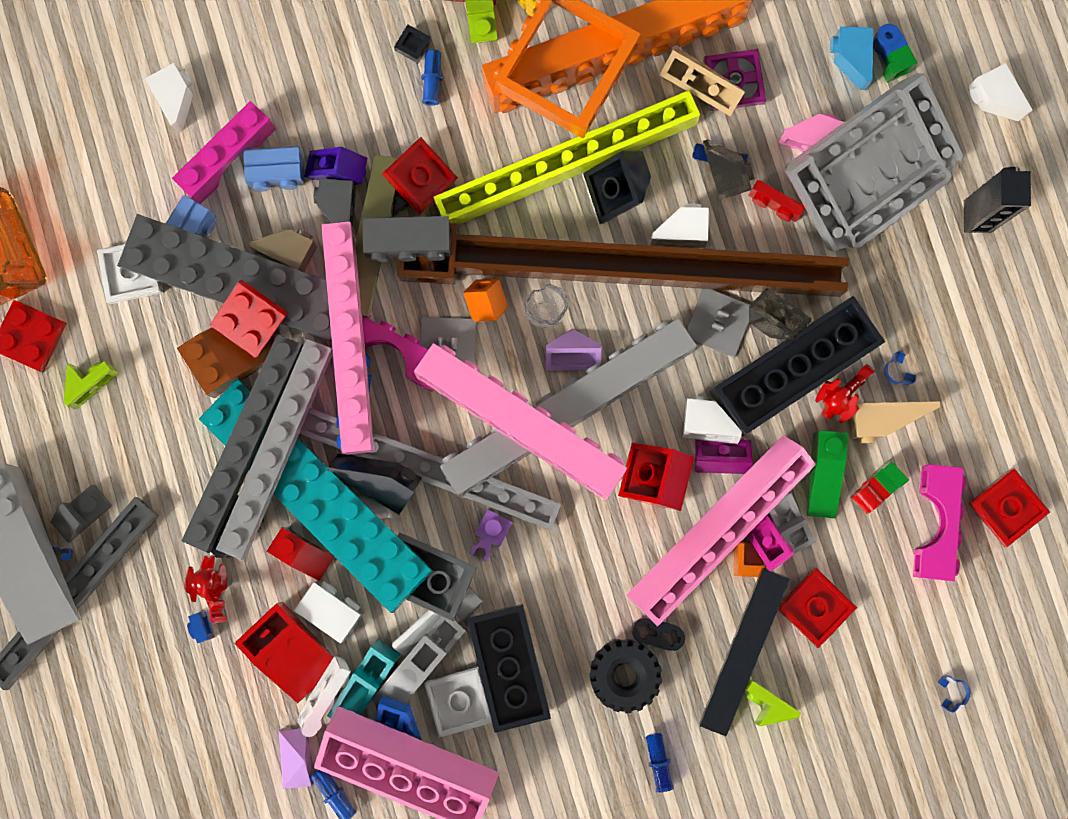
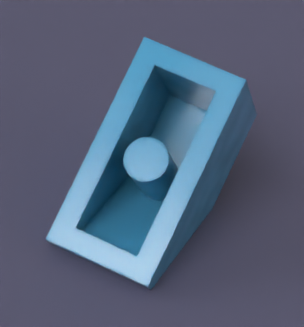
(854, 54)

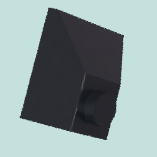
(618, 184)

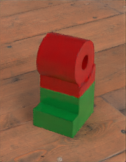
(879, 487)

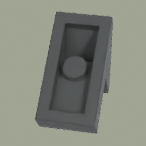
(79, 514)

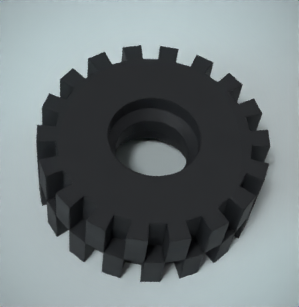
(647, 675)

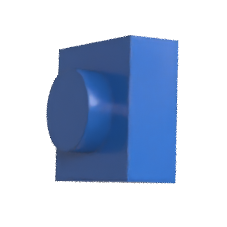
(200, 627)

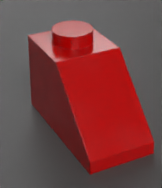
(300, 553)

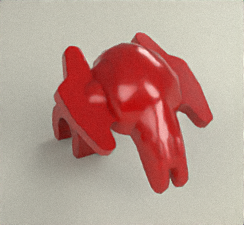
(838, 399)
(208, 585)

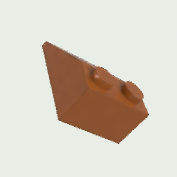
(219, 361)

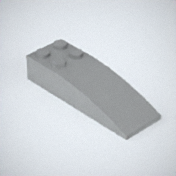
(29, 570)

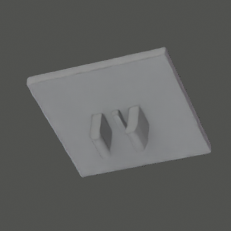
(719, 322)
(454, 333)

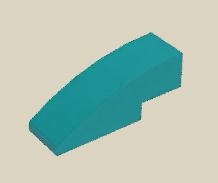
(367, 678)

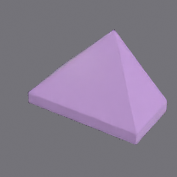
(572, 352)
(295, 758)

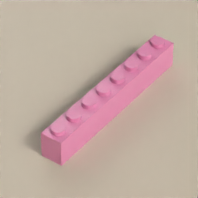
(347, 338)
(520, 421)
(721, 529)

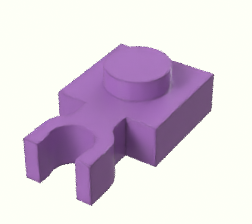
(491, 530)

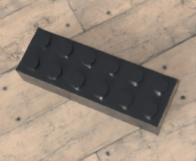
(797, 366)

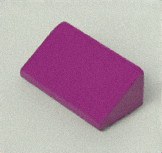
(723, 457)

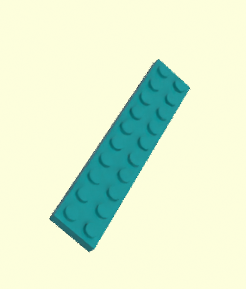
(333, 513)

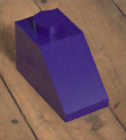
(336, 164)

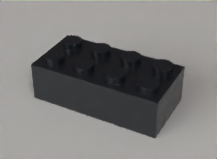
(508, 668)

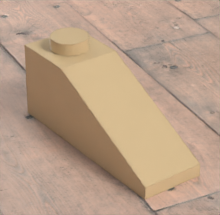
(702, 81)
(881, 419)

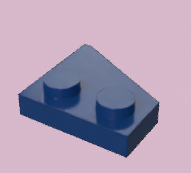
(397, 716)

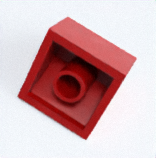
(656, 476)

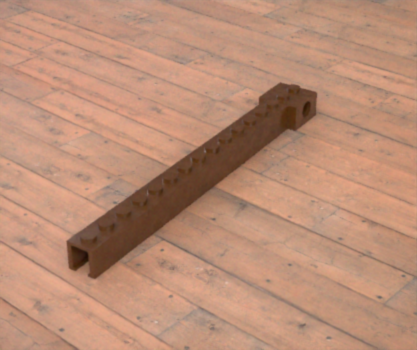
(630, 265)

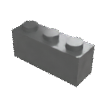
(406, 238)

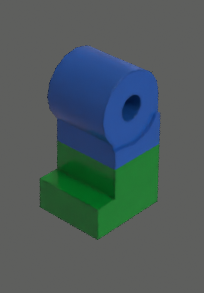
(894, 51)

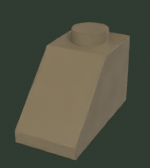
(286, 248)

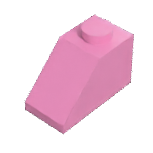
(809, 131)

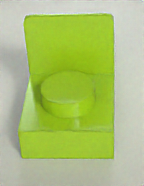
(481, 21)
(81, 387)
(774, 709)

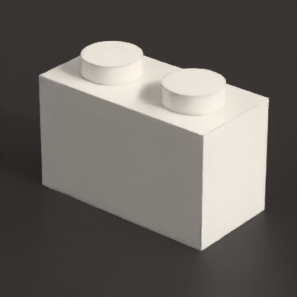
(329, 611)

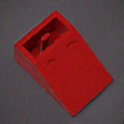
(285, 651)

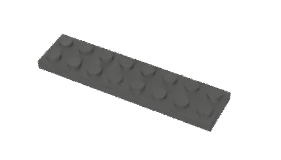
(216, 268)

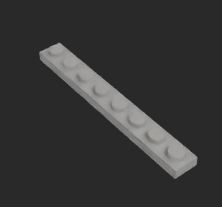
(275, 450)

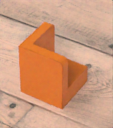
(485, 300)
(747, 560)

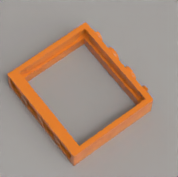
(547, 109)

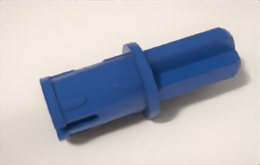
(431, 77)
(333, 795)

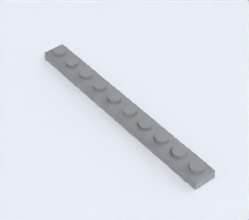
(491, 493)

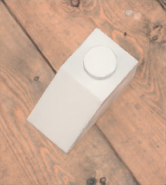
(172, 94)
(1000, 94)
(684, 228)
(708, 422)

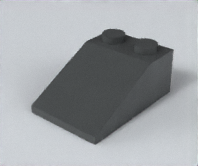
(446, 585)

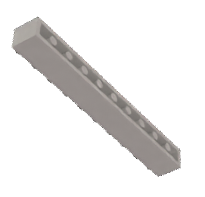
(574, 403)

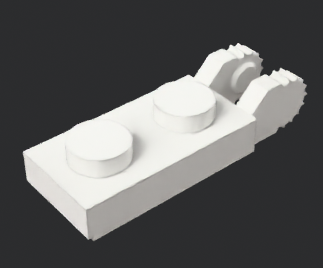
(323, 696)

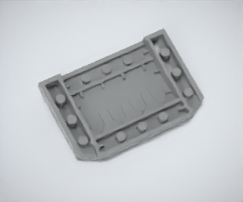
(876, 165)

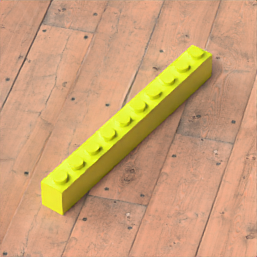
(568, 159)

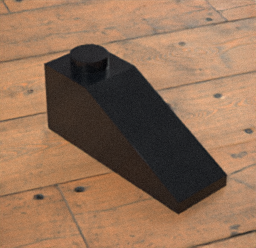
(378, 479)

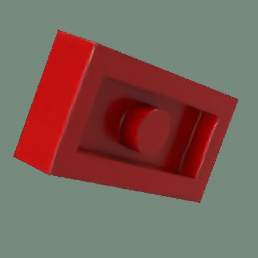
(785, 207)

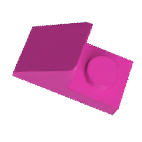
(770, 543)

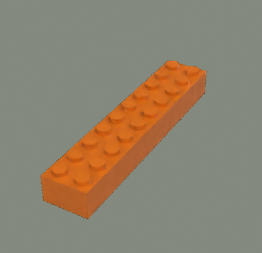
(589, 50)

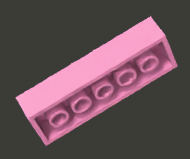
(404, 768)

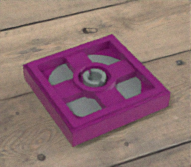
(743, 70)

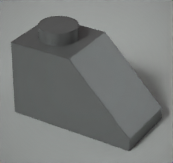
(336, 199)

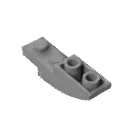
(421, 660)

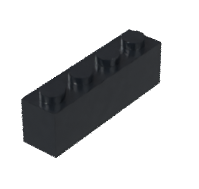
(997, 201)

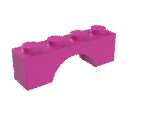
(203, 172)
(408, 345)
(944, 489)

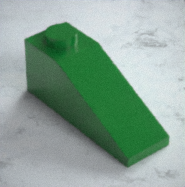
(826, 477)

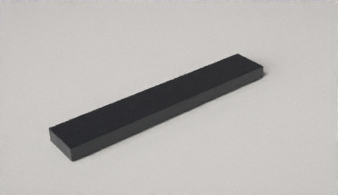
(744, 651)

